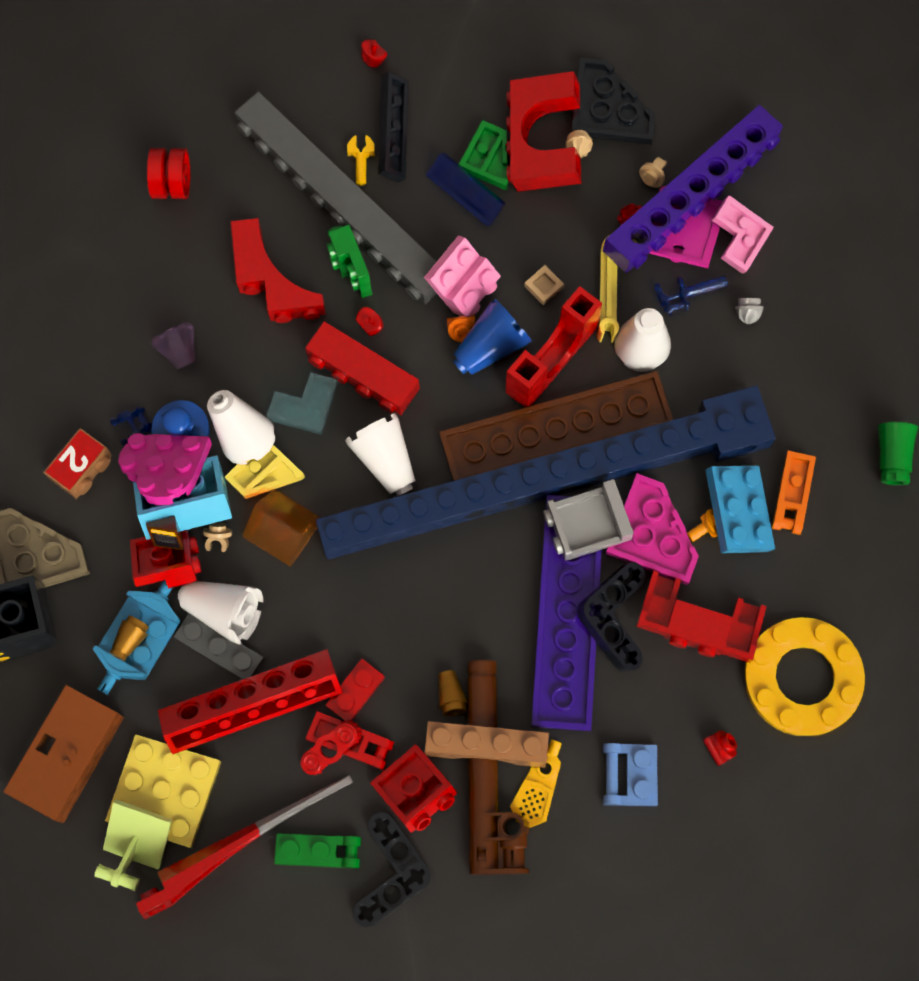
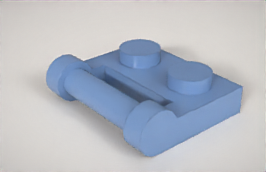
(640, 775)

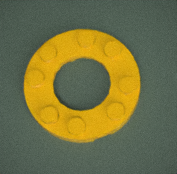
(799, 718)

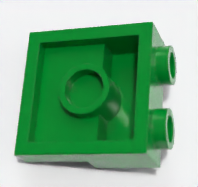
(346, 257)

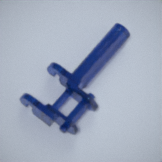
(688, 292)
(126, 415)

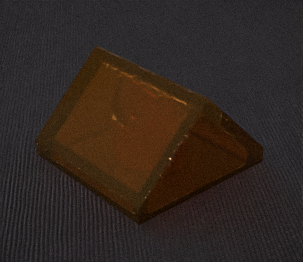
(280, 526)

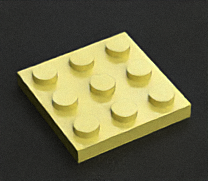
(168, 785)

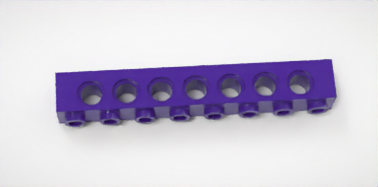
(756, 125)

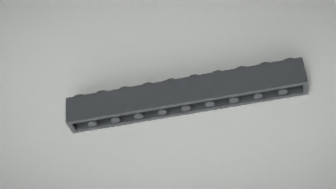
(337, 194)

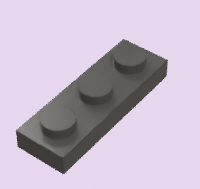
(218, 649)

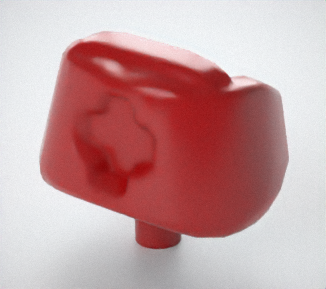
(372, 53)
(369, 321)

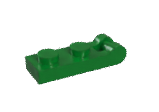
(316, 850)

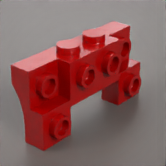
(697, 626)

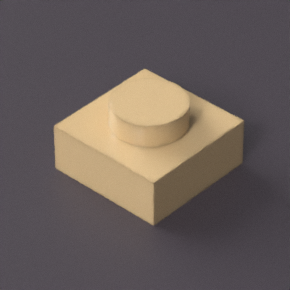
(544, 285)

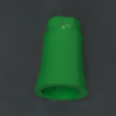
(896, 451)

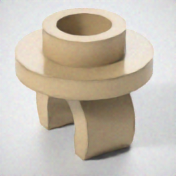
(652, 173)
(217, 532)

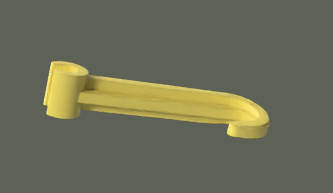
(608, 297)

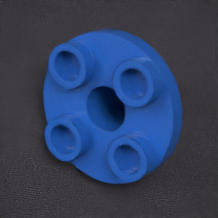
(181, 418)

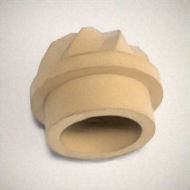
(581, 141)

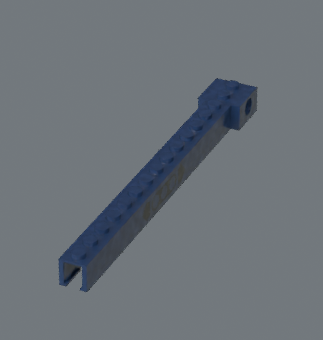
(724, 426)

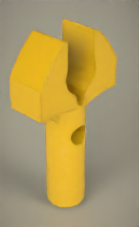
(361, 157)

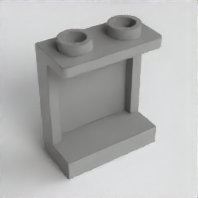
(588, 521)

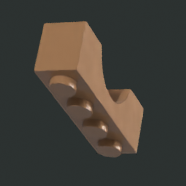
(491, 743)

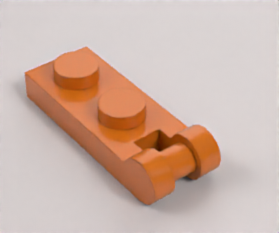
(794, 491)

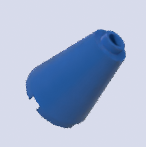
(490, 340)

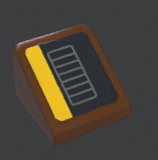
(166, 533)

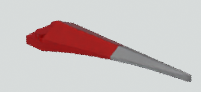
(188, 872)

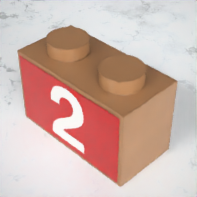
(78, 464)

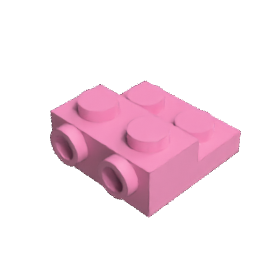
(462, 278)

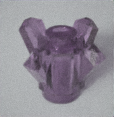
(177, 344)

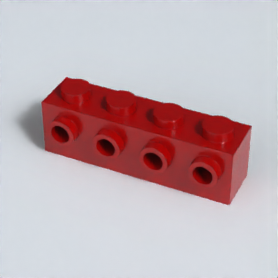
(362, 369)

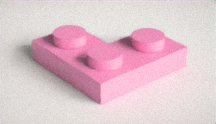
(748, 233)

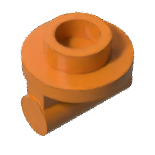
(459, 327)

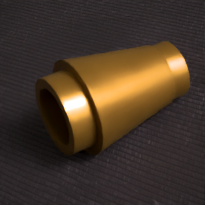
(128, 637)
(451, 696)

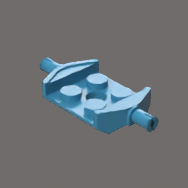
(162, 622)

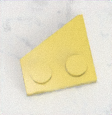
(264, 474)

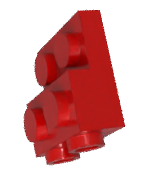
(157, 564)
(414, 789)

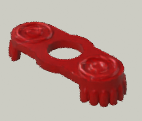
(343, 736)

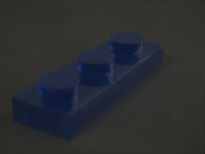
(465, 189)

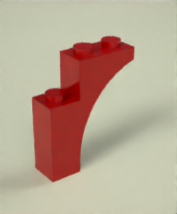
(258, 274)

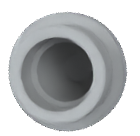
(749, 309)

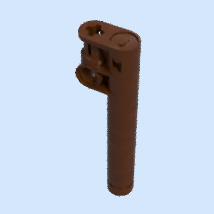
(490, 845)

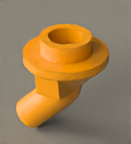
(707, 525)

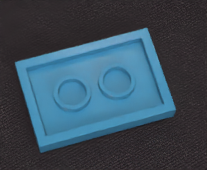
(740, 509)

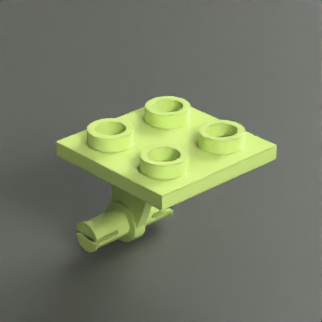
(136, 837)

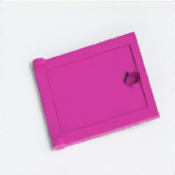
(696, 237)

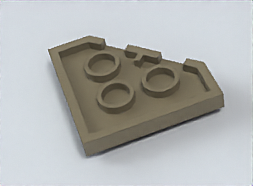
(36, 550)

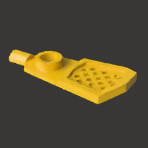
(540, 783)

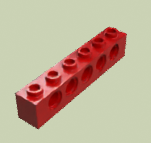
(249, 701)

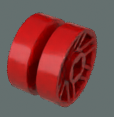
(168, 173)

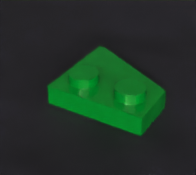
(487, 155)

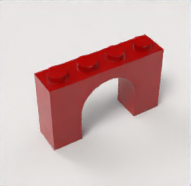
(528, 102)
(533, 374)

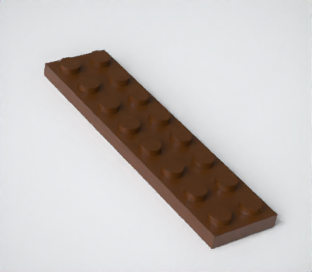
(555, 425)

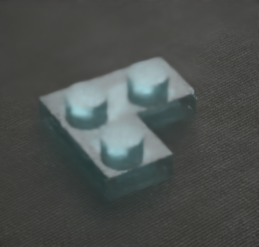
(306, 412)

